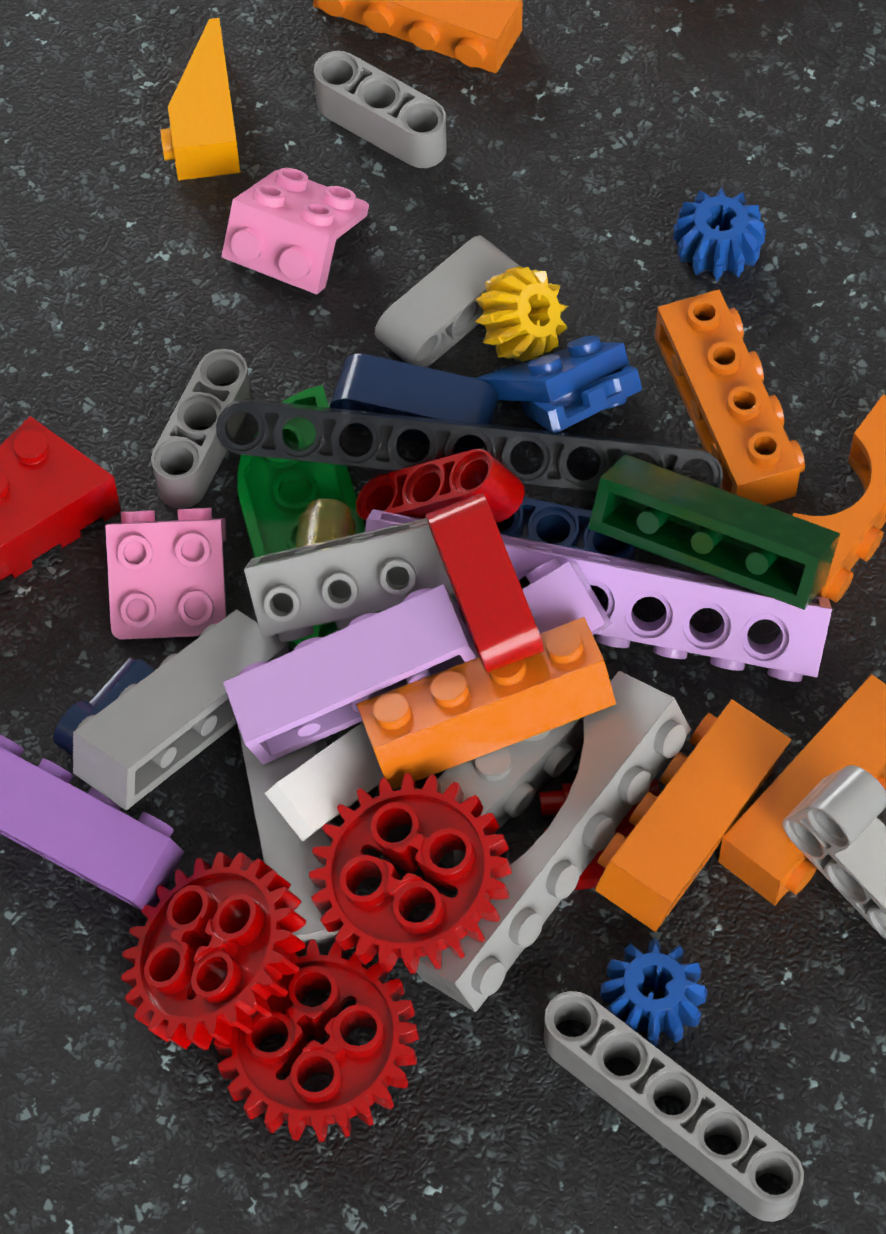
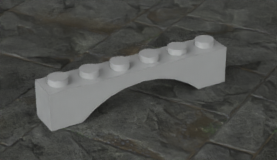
(618, 762)

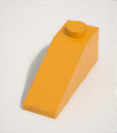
(202, 115)

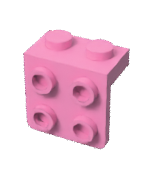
(290, 227)
(165, 574)

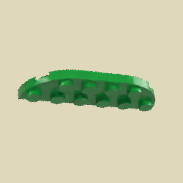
(279, 490)

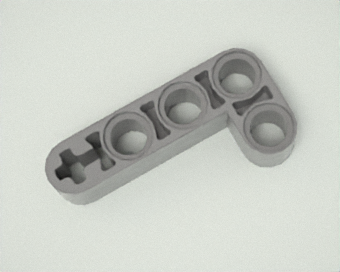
(845, 839)

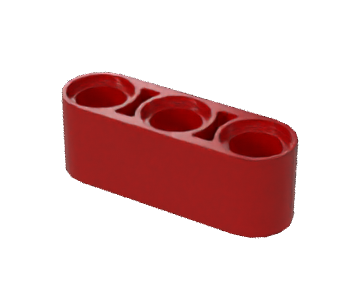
(442, 483)
(485, 583)

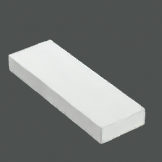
(330, 778)

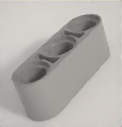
(380, 109)
(442, 304)
(195, 450)

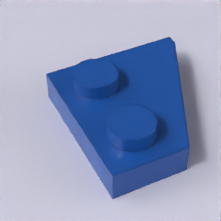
(558, 372)
(586, 401)

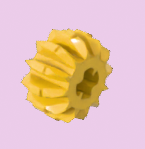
(521, 314)

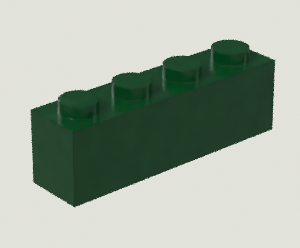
(714, 531)

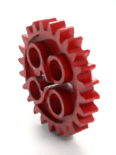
(380, 920)
(213, 951)
(358, 1072)

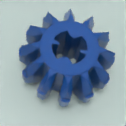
(719, 234)
(663, 973)

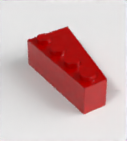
(47, 495)

